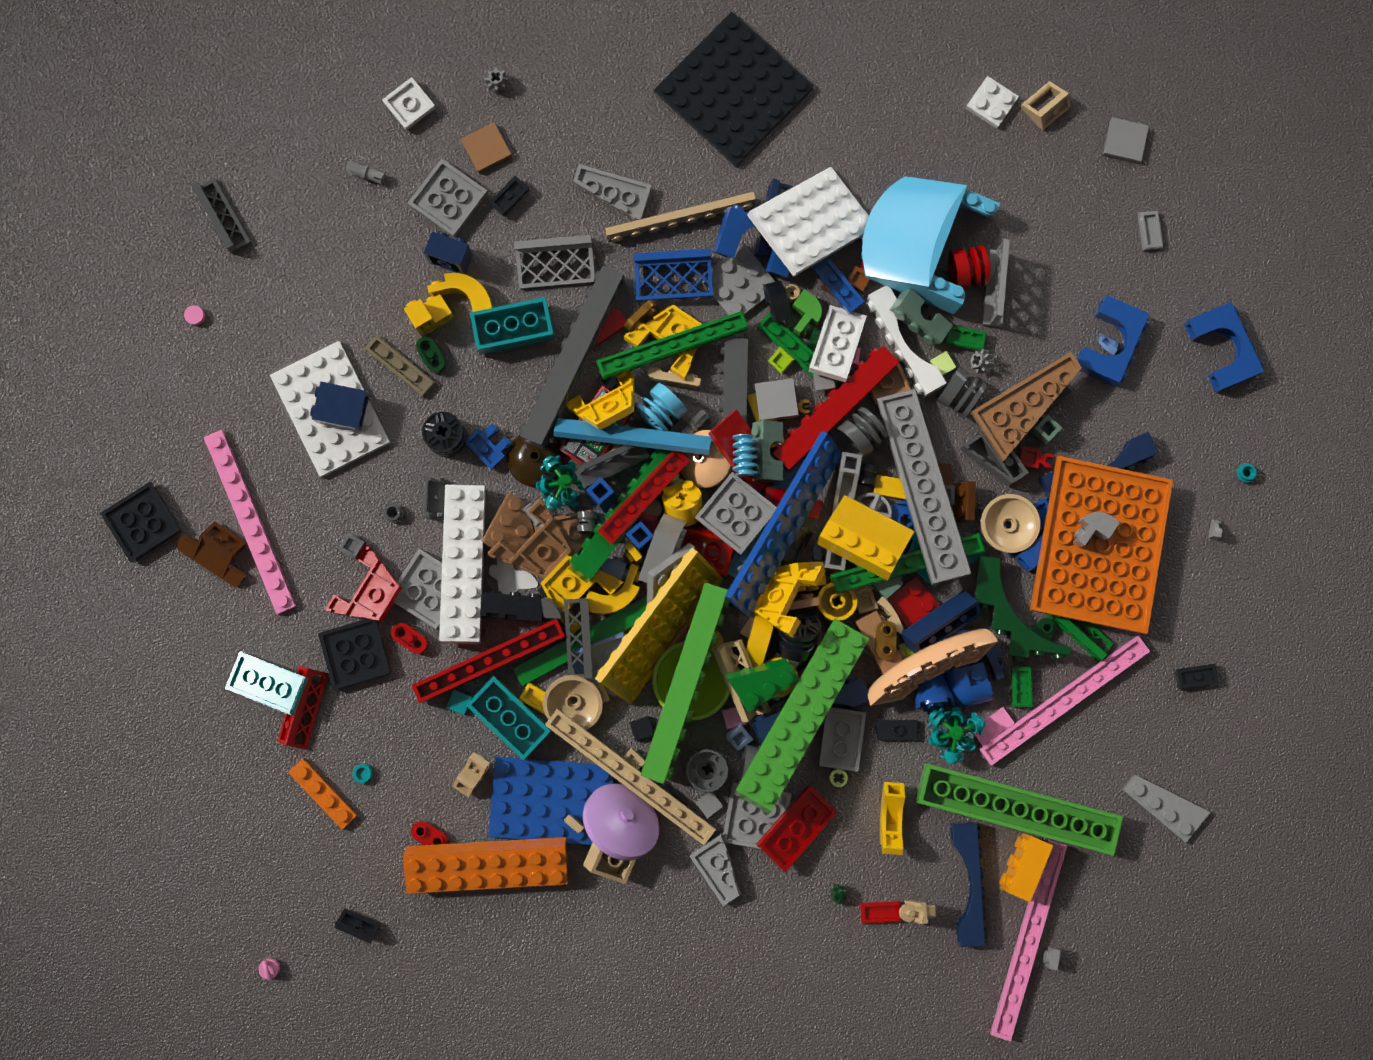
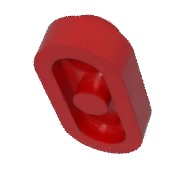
(411, 636)
(429, 835)

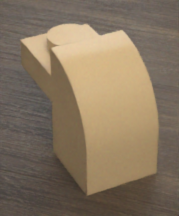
(471, 774)

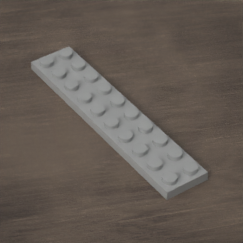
(923, 487)

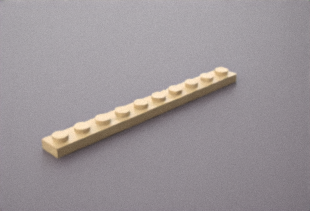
(630, 776)

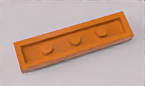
(323, 793)

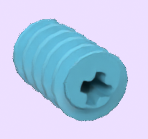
(744, 455)

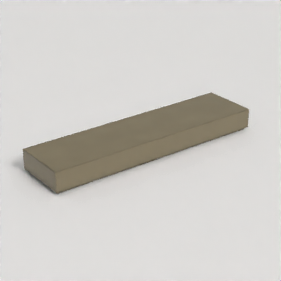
(400, 366)

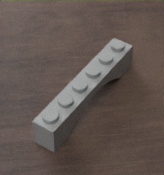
(846, 485)

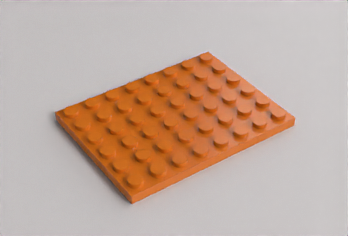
(1109, 578)

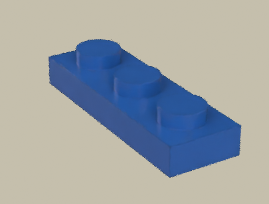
(838, 286)

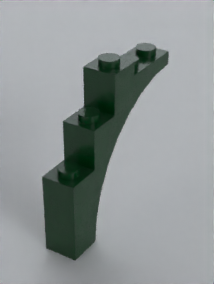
(991, 594)

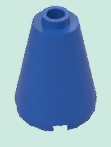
(933, 694)

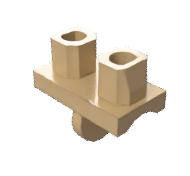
(916, 912)

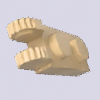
(691, 381)

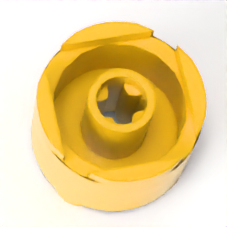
(682, 501)
(840, 612)

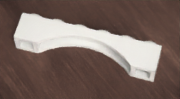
(925, 375)

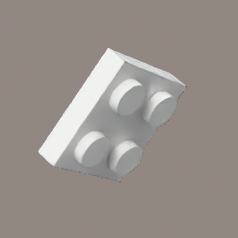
(992, 102)
(408, 103)

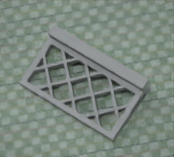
(554, 244)
(995, 291)

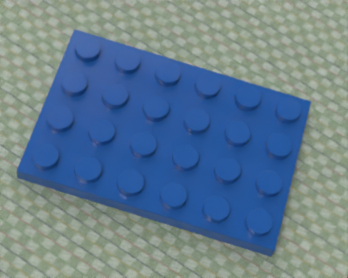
(538, 795)

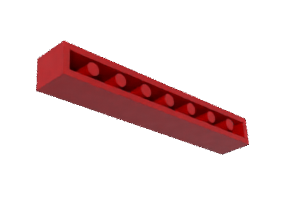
(836, 408)
(488, 661)

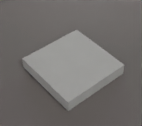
(1125, 140)
(776, 400)

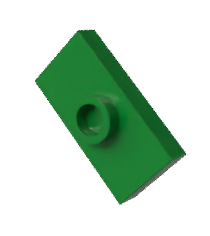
(966, 338)
(1021, 687)

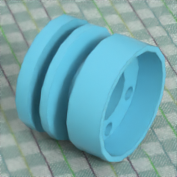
(661, 408)

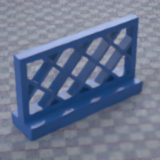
(670, 258)

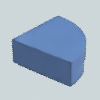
(1108, 344)

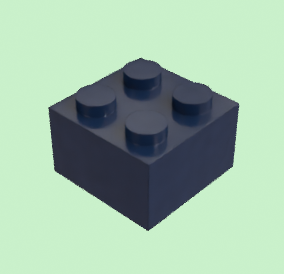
(448, 252)

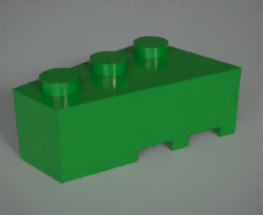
(761, 682)

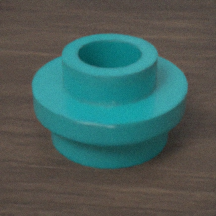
(1251, 470)

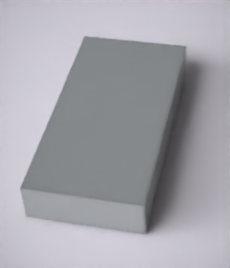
(1150, 230)

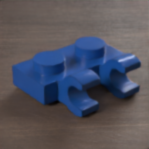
(485, 449)

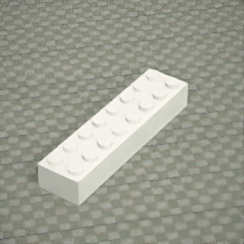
(462, 564)

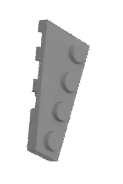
(618, 191)
(1169, 809)

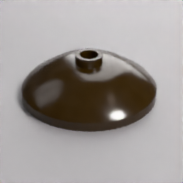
(526, 469)

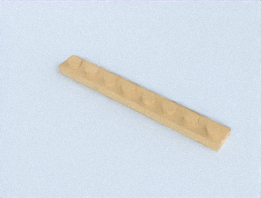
(673, 218)

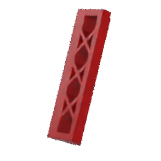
(291, 722)

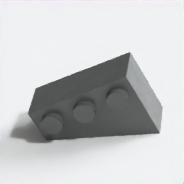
(983, 453)

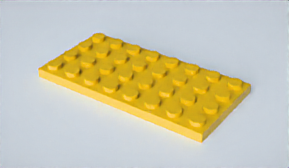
(674, 605)

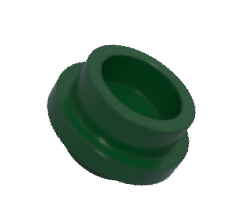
(838, 894)

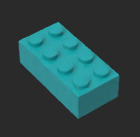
(512, 326)
(509, 718)

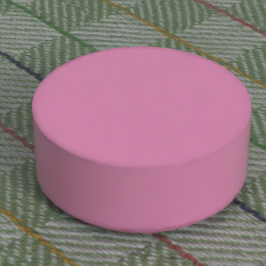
(194, 315)

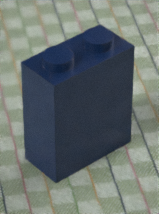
(340, 406)

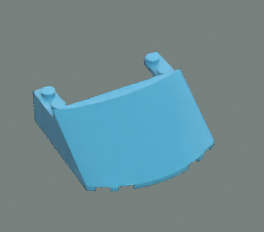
(909, 234)

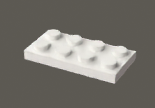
(837, 344)

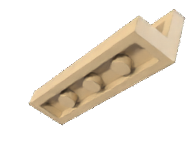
(730, 663)

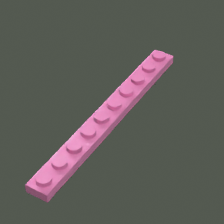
(250, 522)
(1064, 700)
(1027, 946)

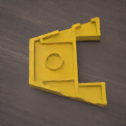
(665, 324)
(608, 407)
(564, 584)
(779, 595)

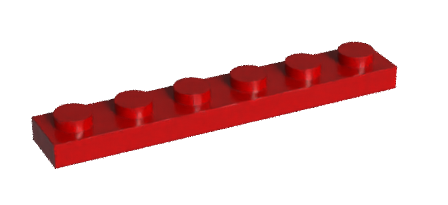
(643, 496)

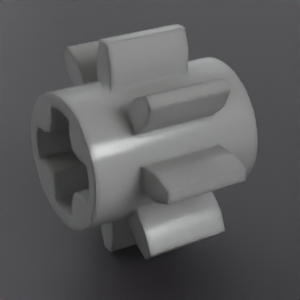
(496, 85)
(982, 361)

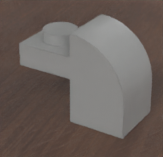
(1096, 523)

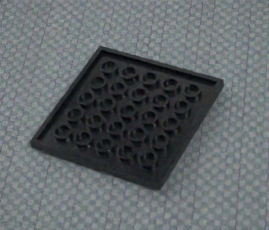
(733, 89)

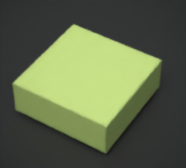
(943, 363)

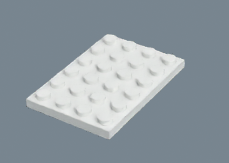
(810, 221)
(326, 444)

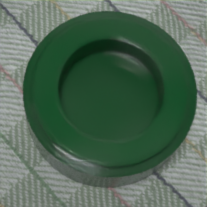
(813, 338)

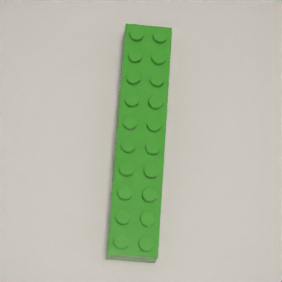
(684, 684)
(801, 716)
(1019, 809)

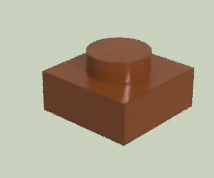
(858, 279)

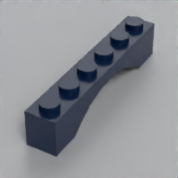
(1135, 450)
(849, 697)
(970, 925)

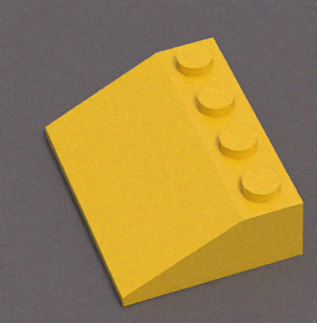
(865, 537)

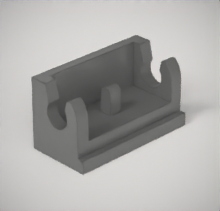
(434, 497)

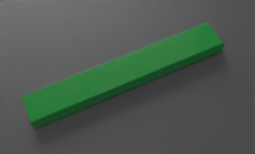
(782, 336)

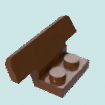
(964, 496)
(215, 552)

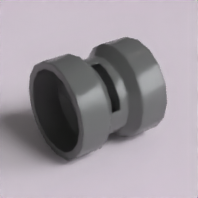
(586, 521)

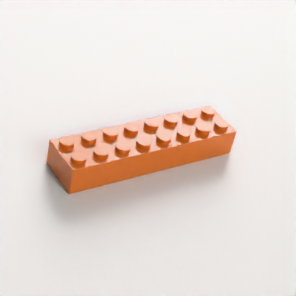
(486, 865)

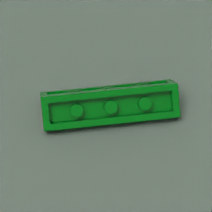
(1081, 639)

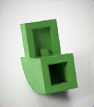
(809, 309)

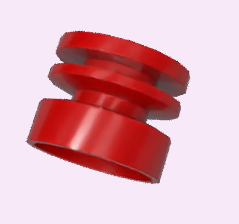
(969, 268)

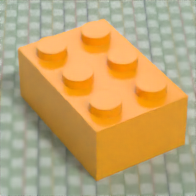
(1025, 867)

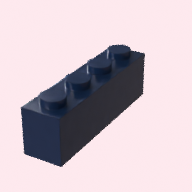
(942, 622)

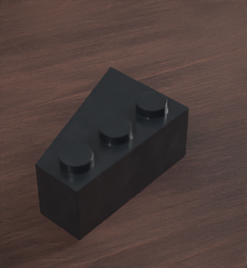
(511, 606)

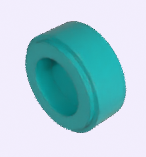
(362, 773)

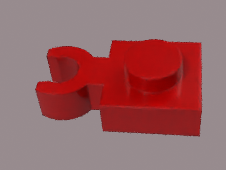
(1032, 458)

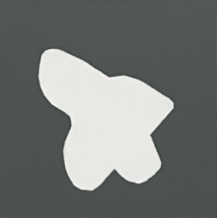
(510, 579)

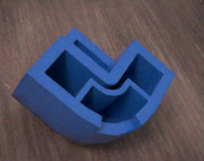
(969, 685)

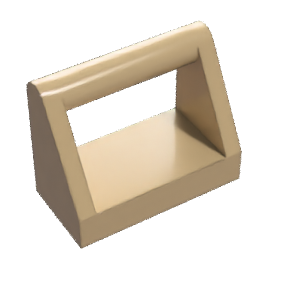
(1050, 111)

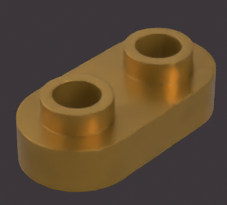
(646, 310)
(887, 640)

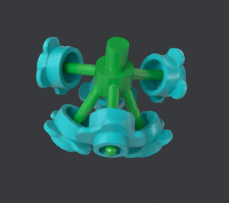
(566, 478)
(963, 740)

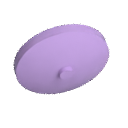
(620, 822)

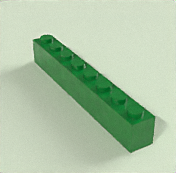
(597, 549)

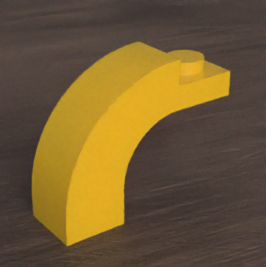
(463, 285)
(613, 603)
(758, 640)
(891, 818)

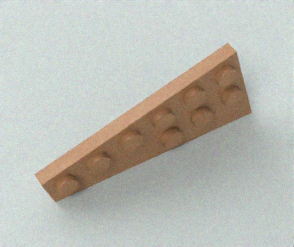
(1016, 410)

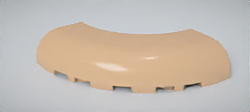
(929, 663)

